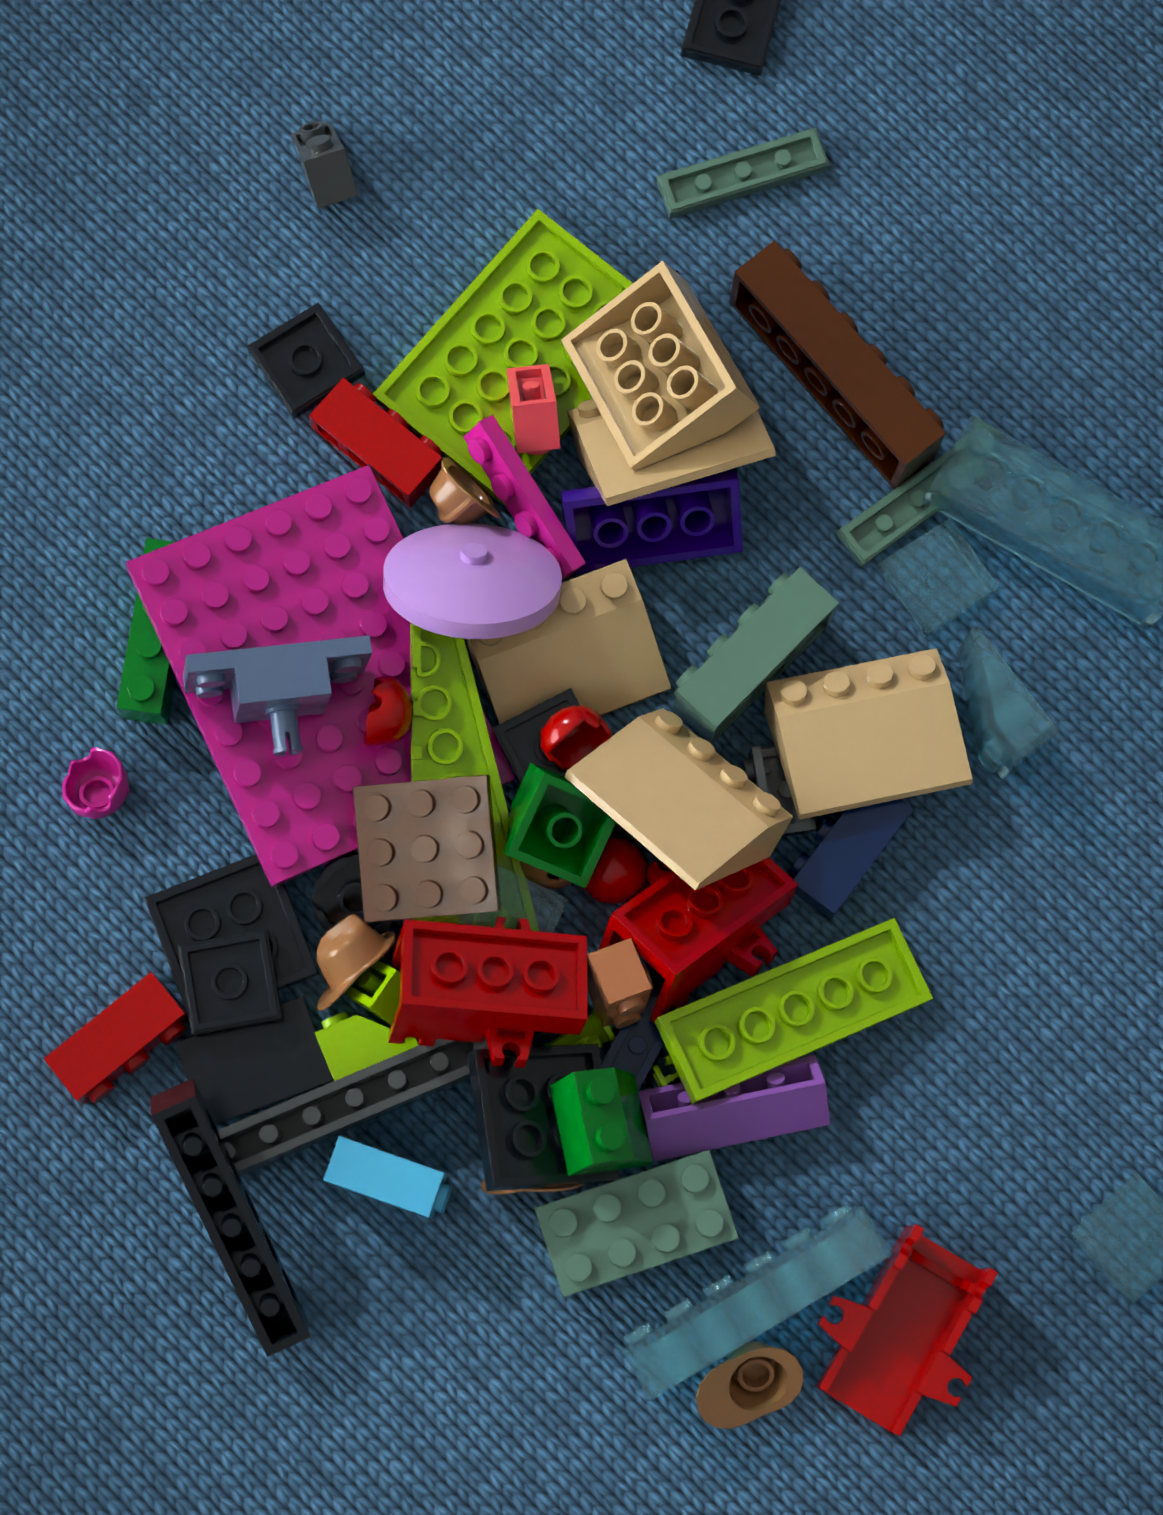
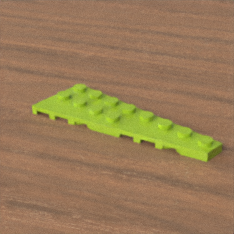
(451, 729)

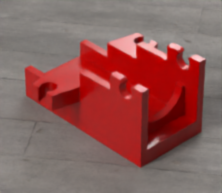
(693, 931)
(489, 983)
(903, 1332)

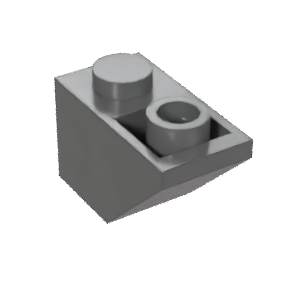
(324, 163)

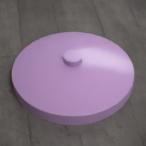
(472, 581)

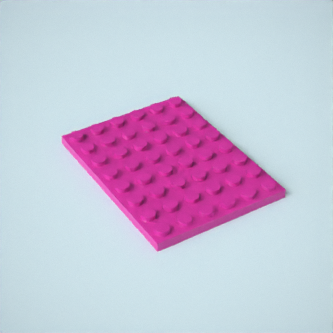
(282, 578)

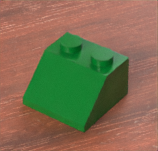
(556, 827)
(600, 1121)

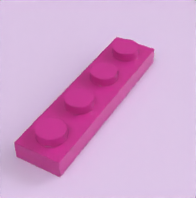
(520, 493)

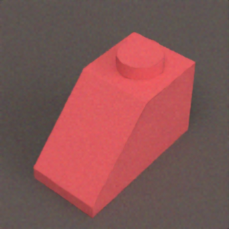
(533, 409)

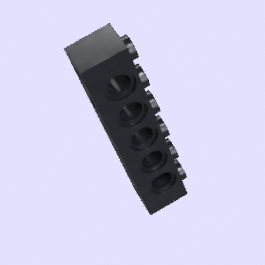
(229, 1216)

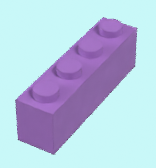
(763, 1107)

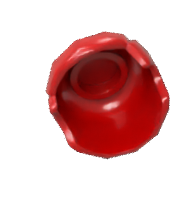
(389, 714)
(573, 735)
(618, 872)

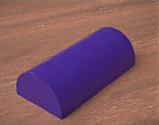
(658, 527)

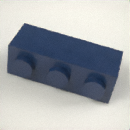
(846, 853)

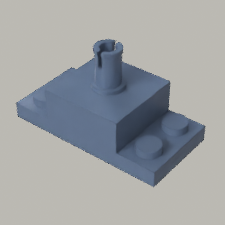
(278, 681)

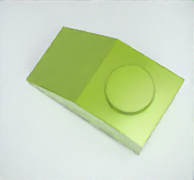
(377, 991)
(356, 1044)

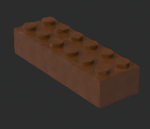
(836, 364)

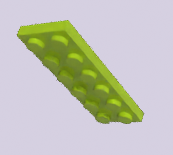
(792, 1010)

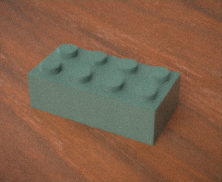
(756, 653)
(636, 1223)

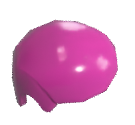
(96, 784)

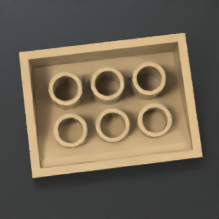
(659, 369)
(618, 482)
(591, 643)
(867, 733)
(681, 799)

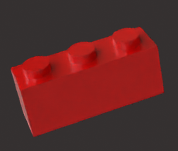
(377, 439)
(118, 1040)

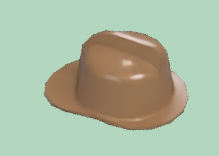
(459, 496)
(348, 952)
(749, 1385)

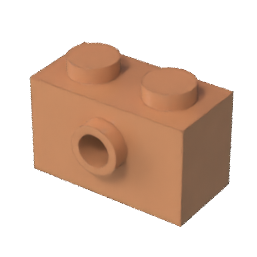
(618, 984)

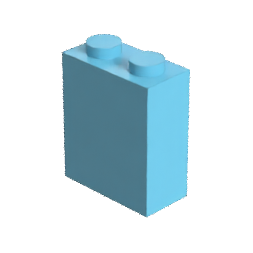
(388, 1178)

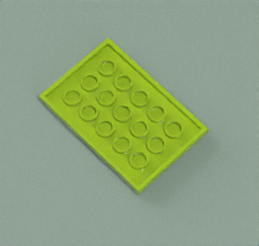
(505, 319)

